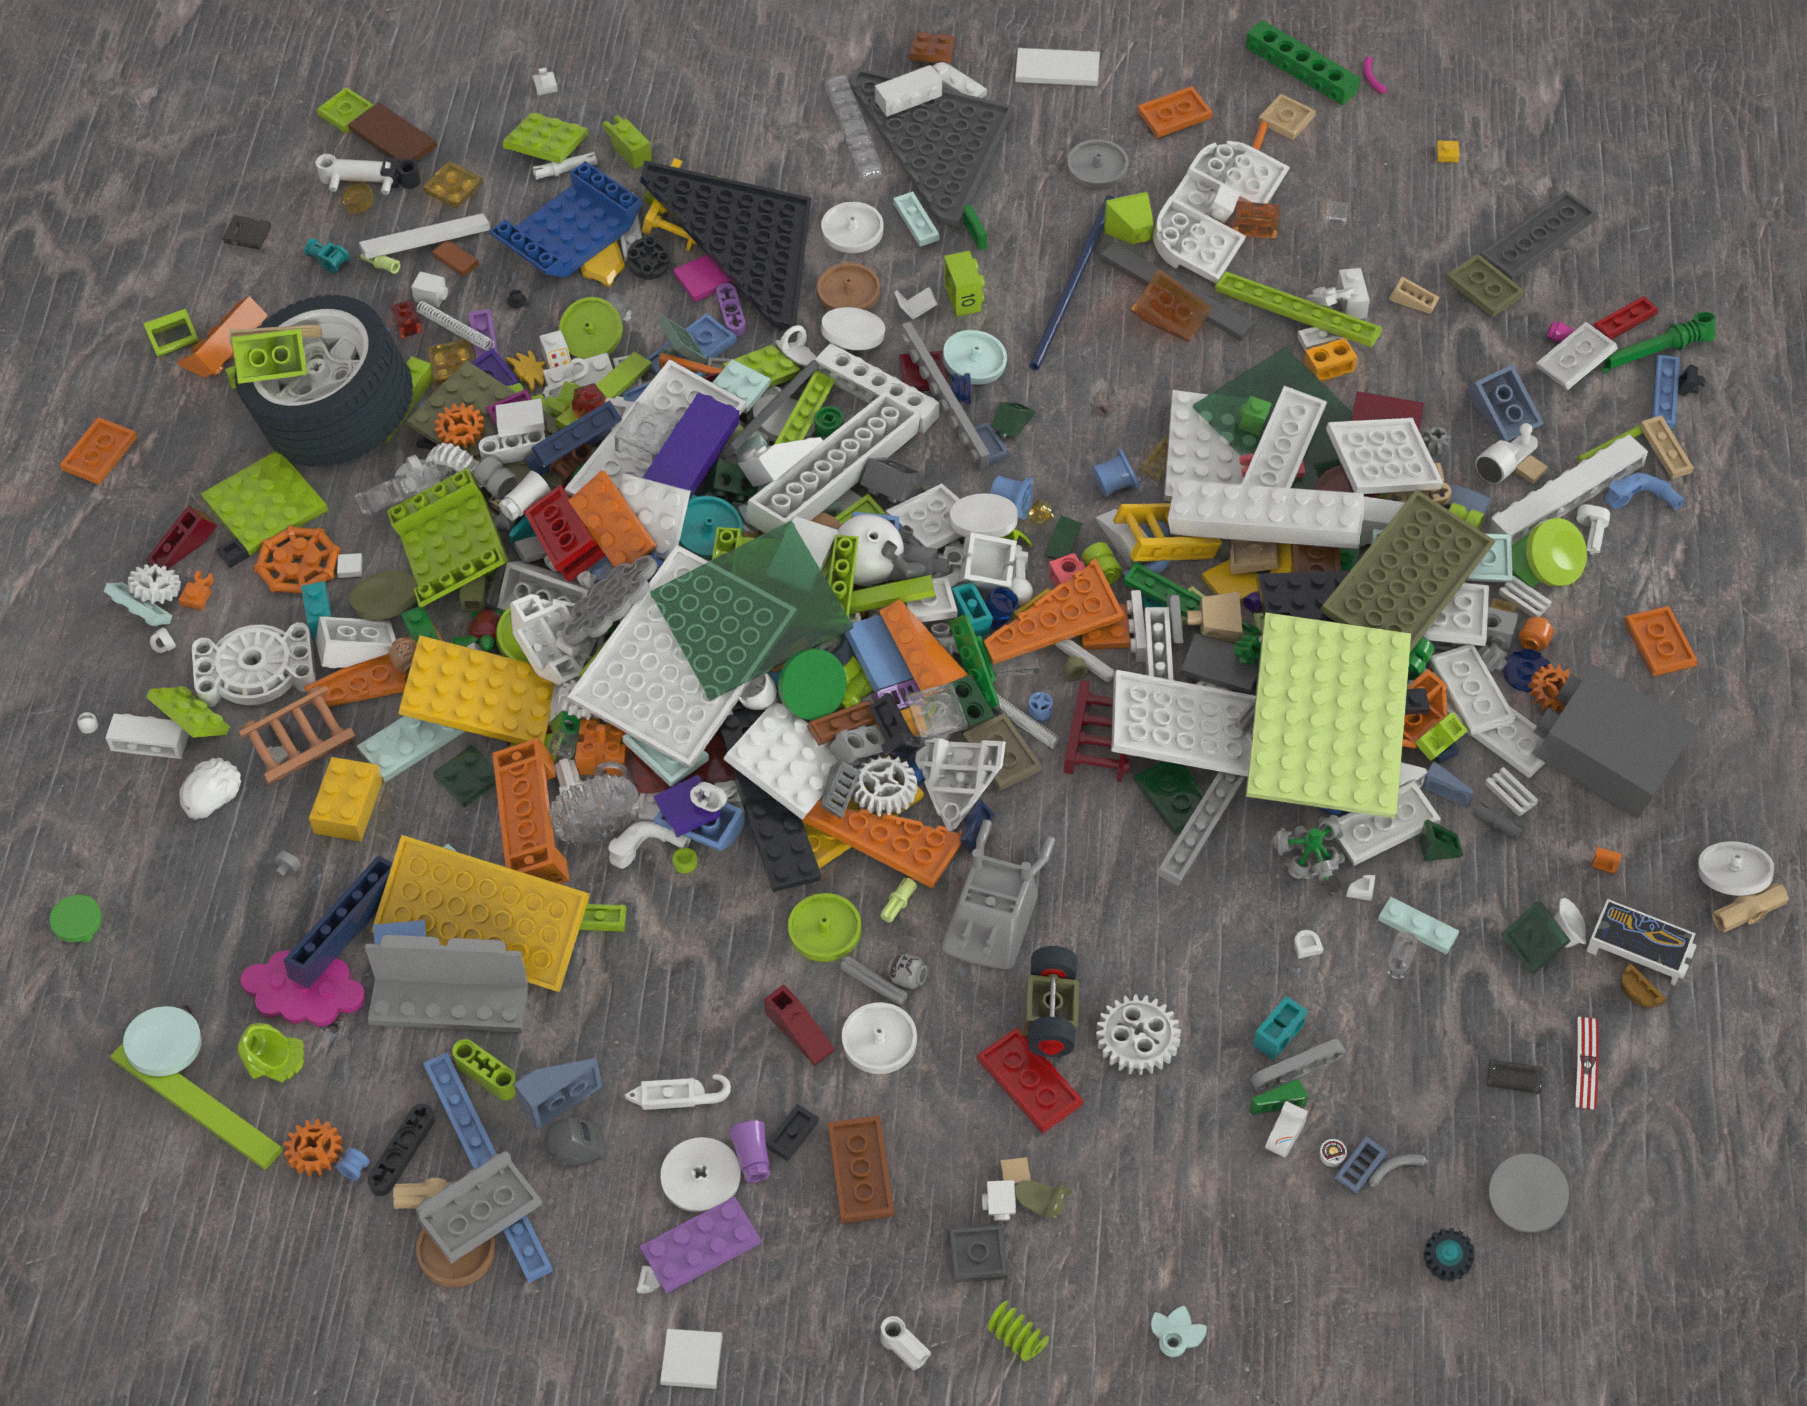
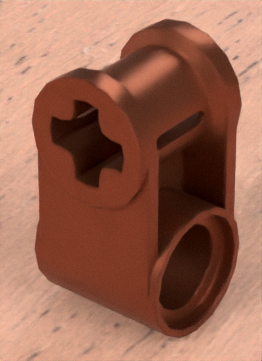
(569, 463)

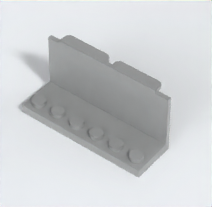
(449, 986)

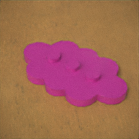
(319, 1004)

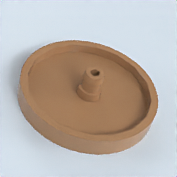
(848, 286)
(459, 1273)

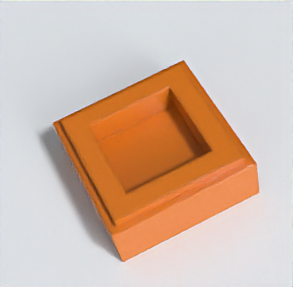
(1606, 860)

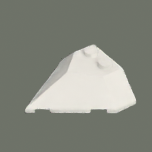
(536, 628)
(958, 774)

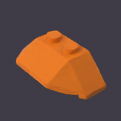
(1419, 724)

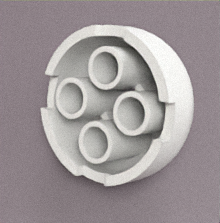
(873, 533)

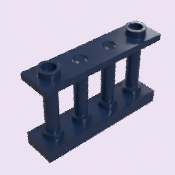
(586, 429)

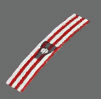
(1587, 1063)

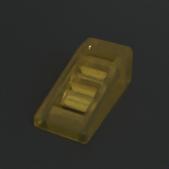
(1159, 449)

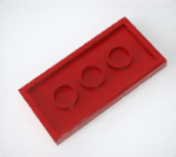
(1030, 1080)

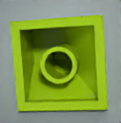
(1129, 218)

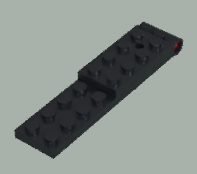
(775, 828)

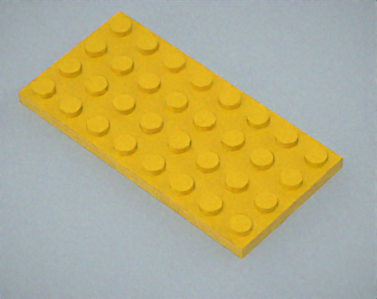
(485, 902)

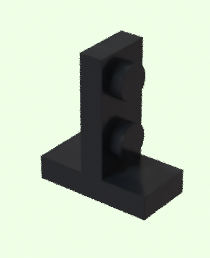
(894, 728)

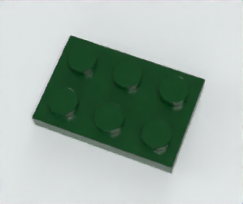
(1171, 792)

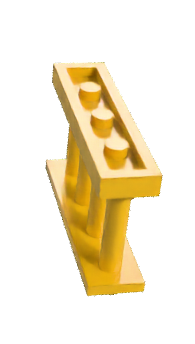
(654, 220)
(1162, 547)

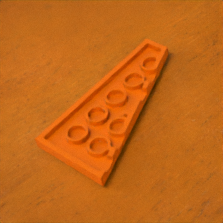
(1063, 613)
(893, 840)

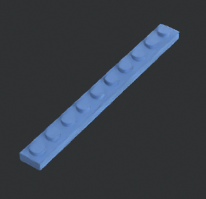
(478, 1151)

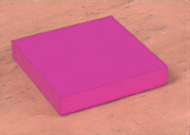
(700, 277)

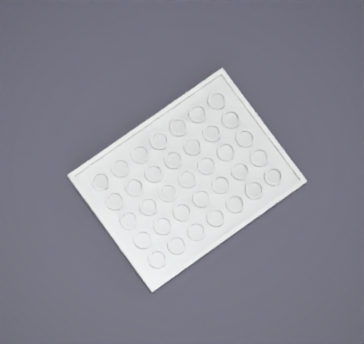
(648, 684)

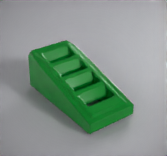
(1275, 1099)

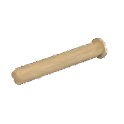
(307, 331)

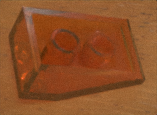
(1170, 307)

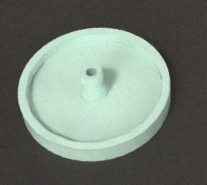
(975, 354)
(162, 1041)

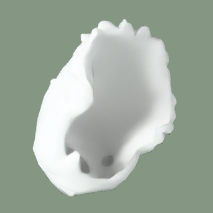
(209, 787)

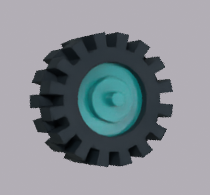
(1449, 1254)

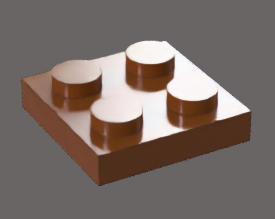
(932, 48)

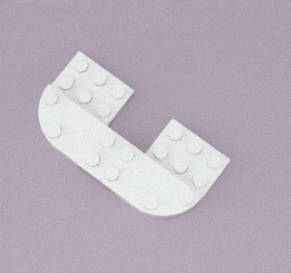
(1185, 231)

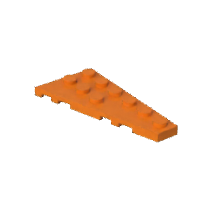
(362, 681)

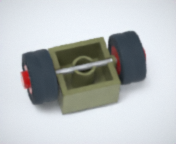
(1051, 1002)

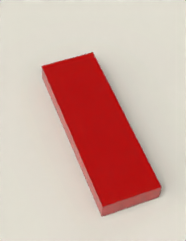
(1626, 318)

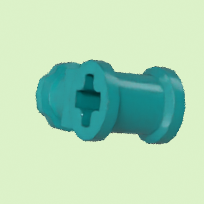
(328, 256)

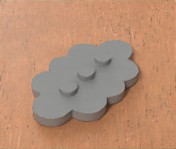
(609, 600)

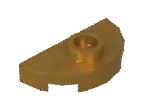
(1639, 989)

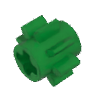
(1248, 649)

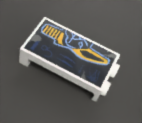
(1643, 940)

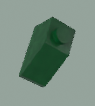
(1011, 418)

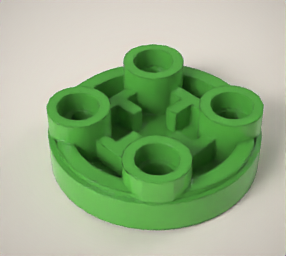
(75, 918)

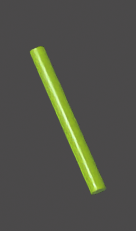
(1636, 431)

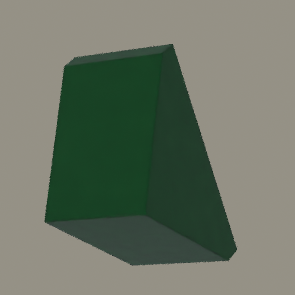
(1439, 842)

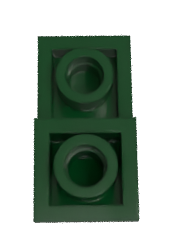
(1063, 538)

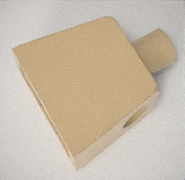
(1218, 617)

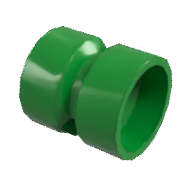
(827, 421)
(1419, 658)

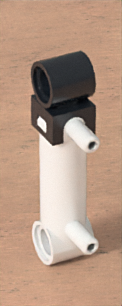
(388, 172)

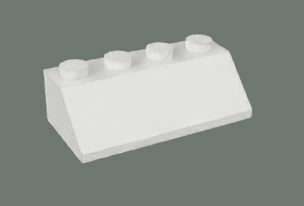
(527, 579)

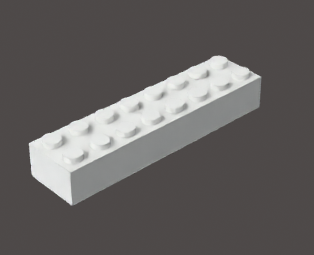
(1266, 514)

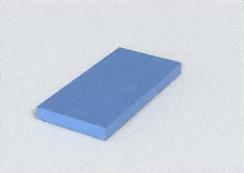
(708, 335)

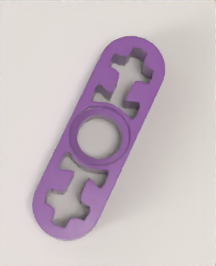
(728, 317)

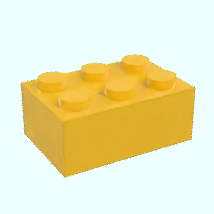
(346, 799)

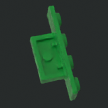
(974, 657)

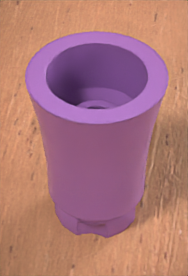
(751, 1150)

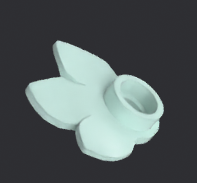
(1177, 1329)

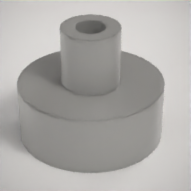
(286, 864)

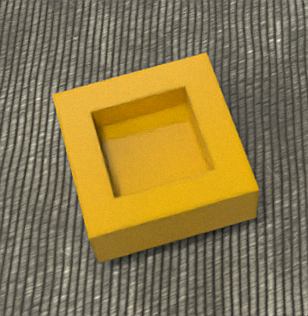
(1447, 151)

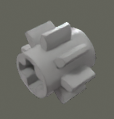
(1436, 440)
(1493, 657)

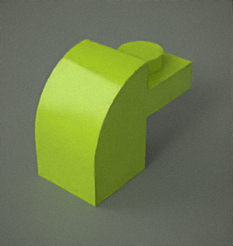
(564, 399)

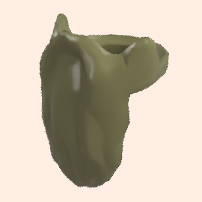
(1042, 1197)

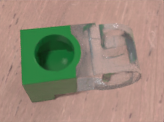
(564, 736)

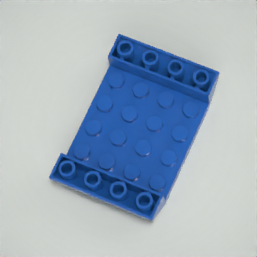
(573, 224)

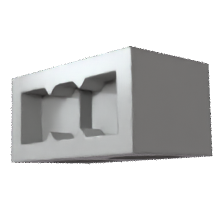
(858, 745)

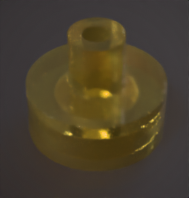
(1041, 512)

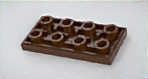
(392, 134)

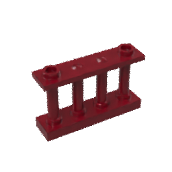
(1079, 737)

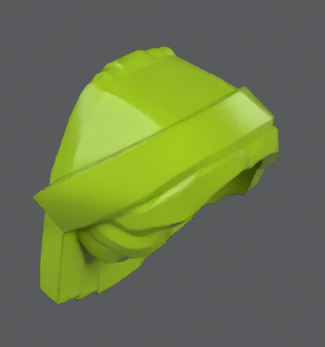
(270, 1053)

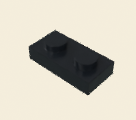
(792, 1132)

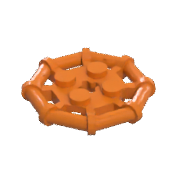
(296, 549)

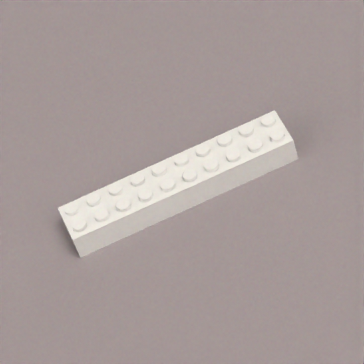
(834, 464)

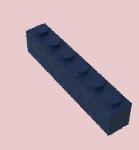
(338, 925)

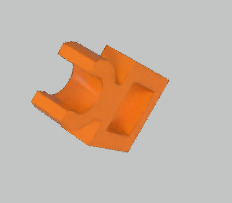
(196, 594)

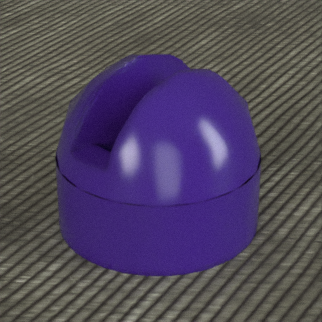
(1252, 602)

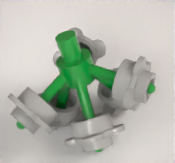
(1308, 842)

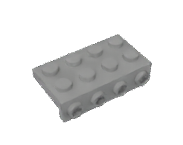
(477, 1207)

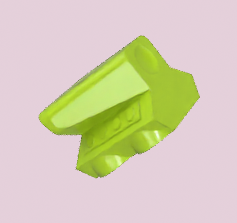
(856, 686)

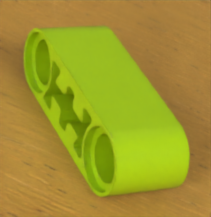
(479, 1057)

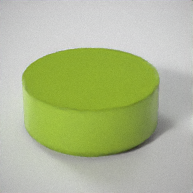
(685, 860)

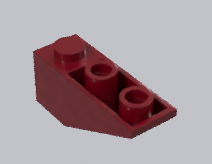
(797, 1024)

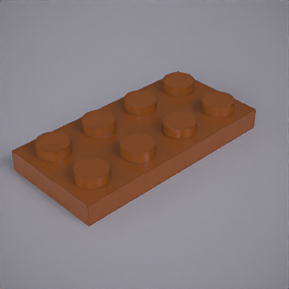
(860, 1169)

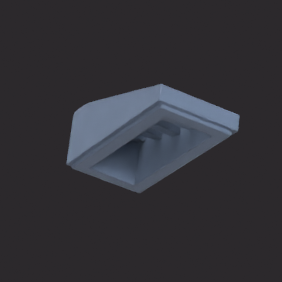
(1447, 785)
(1372, 1147)

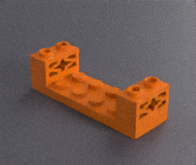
(525, 812)

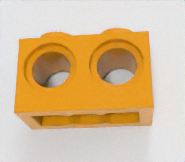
(1331, 359)

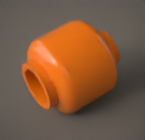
(1536, 634)

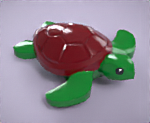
(481, 629)

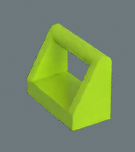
(165, 323)

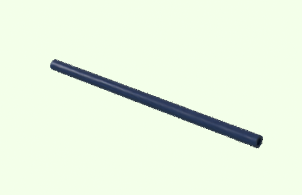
(1069, 289)

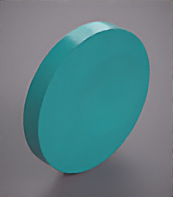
(701, 522)

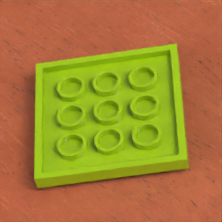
(263, 501)

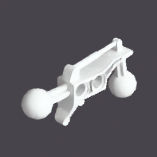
(1019, 584)

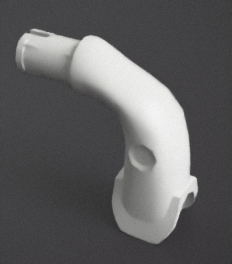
(624, 847)

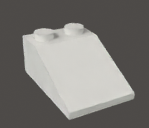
(771, 462)
(351, 640)

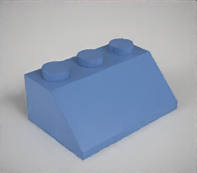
(717, 833)

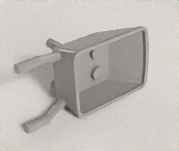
(993, 908)

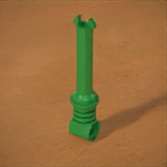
(1700, 328)

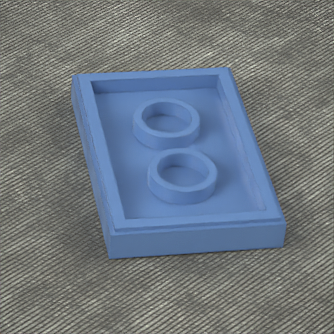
(878, 653)

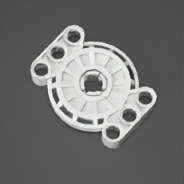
(229, 670)

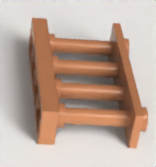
(295, 758)

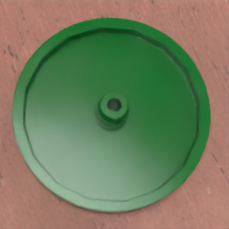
(812, 683)

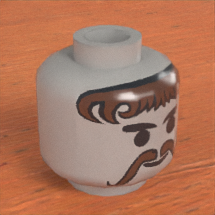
(907, 971)

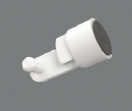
(1502, 458)

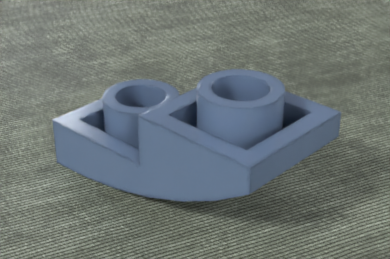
(1467, 498)

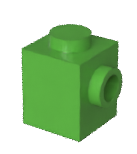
(1254, 415)

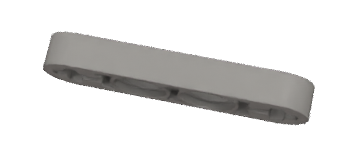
(1297, 1066)

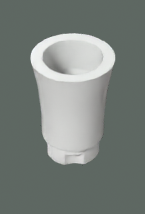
(524, 495)

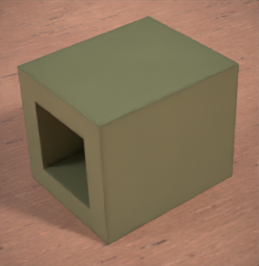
(473, 595)

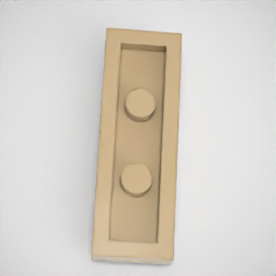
(1666, 447)

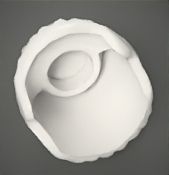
(759, 693)

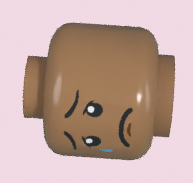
(402, 654)

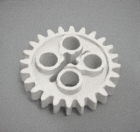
(1127, 1051)

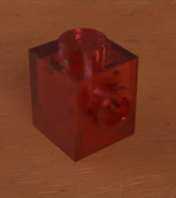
(406, 318)
(587, 399)

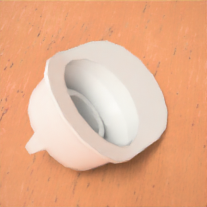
(1571, 922)

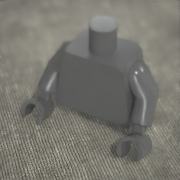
(915, 559)

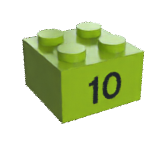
(963, 283)

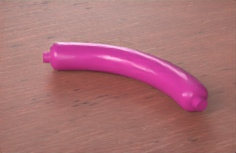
(1370, 78)

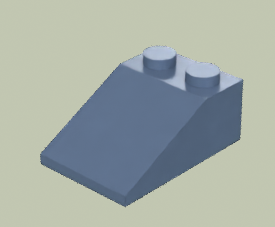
(1504, 403)
(556, 1089)

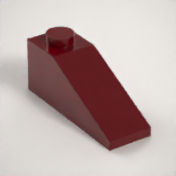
(182, 538)

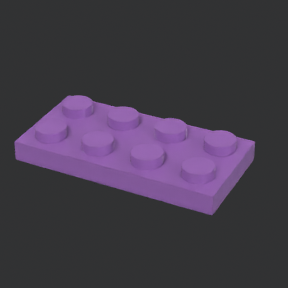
(700, 1245)

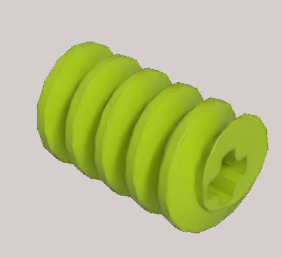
(1015, 1333)

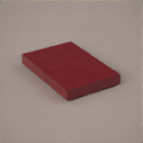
(1379, 407)

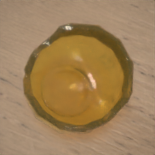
(358, 198)

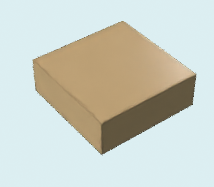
(1531, 469)
(1015, 1170)

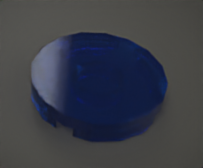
(1521, 667)

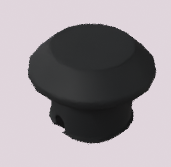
(516, 299)

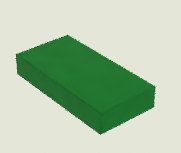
(975, 227)

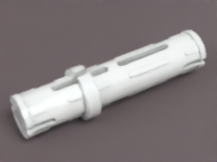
(567, 165)

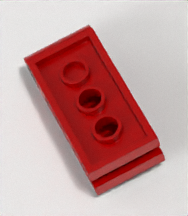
(557, 522)

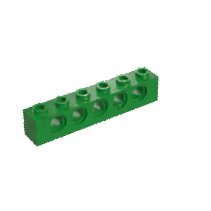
(1302, 62)

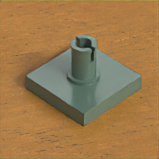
(681, 341)

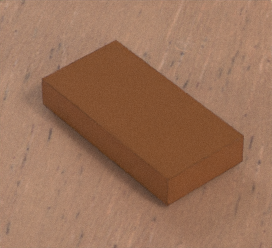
(455, 258)

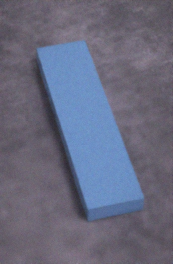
(1666, 389)

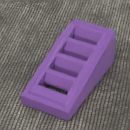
(896, 688)

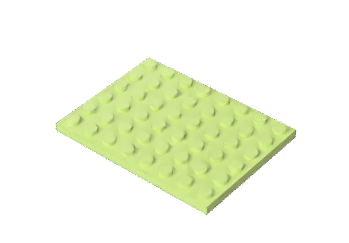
(1329, 715)

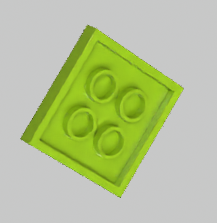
(545, 137)

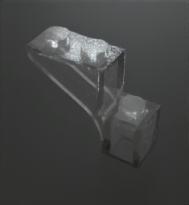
(398, 488)

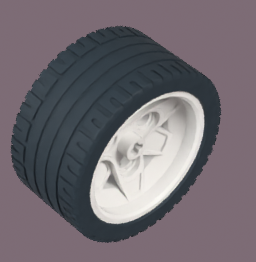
(351, 391)

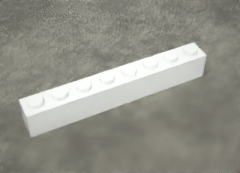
(1570, 489)

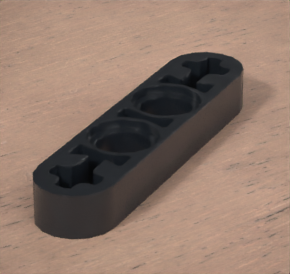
(405, 1151)

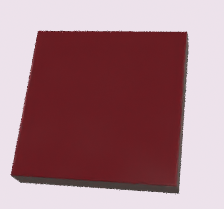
(910, 371)

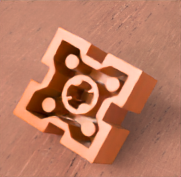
(599, 745)

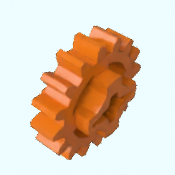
(459, 425)
(1548, 689)
(309, 1158)

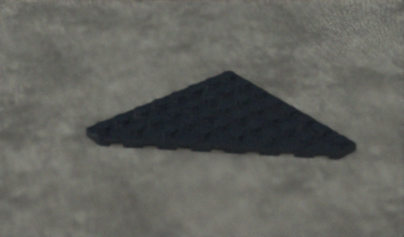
(744, 229)

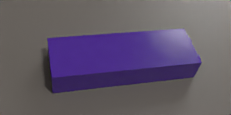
(694, 444)

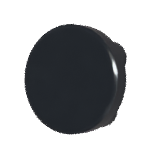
(648, 258)

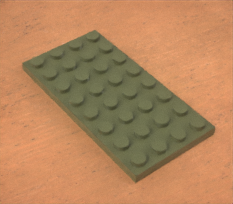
(478, 389)
(1410, 570)

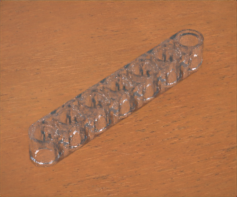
(853, 128)

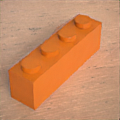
(213, 352)
(921, 651)

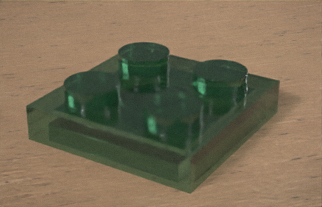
(466, 776)
(1535, 937)

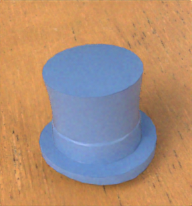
(1114, 475)
(1016, 491)

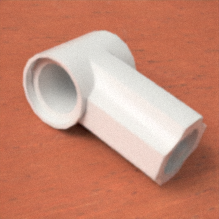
(566, 774)
(904, 1344)

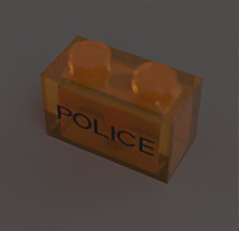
(1257, 219)

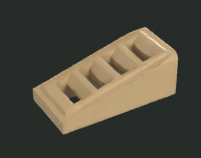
(1407, 293)

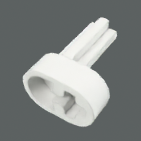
(1597, 519)
(716, 796)

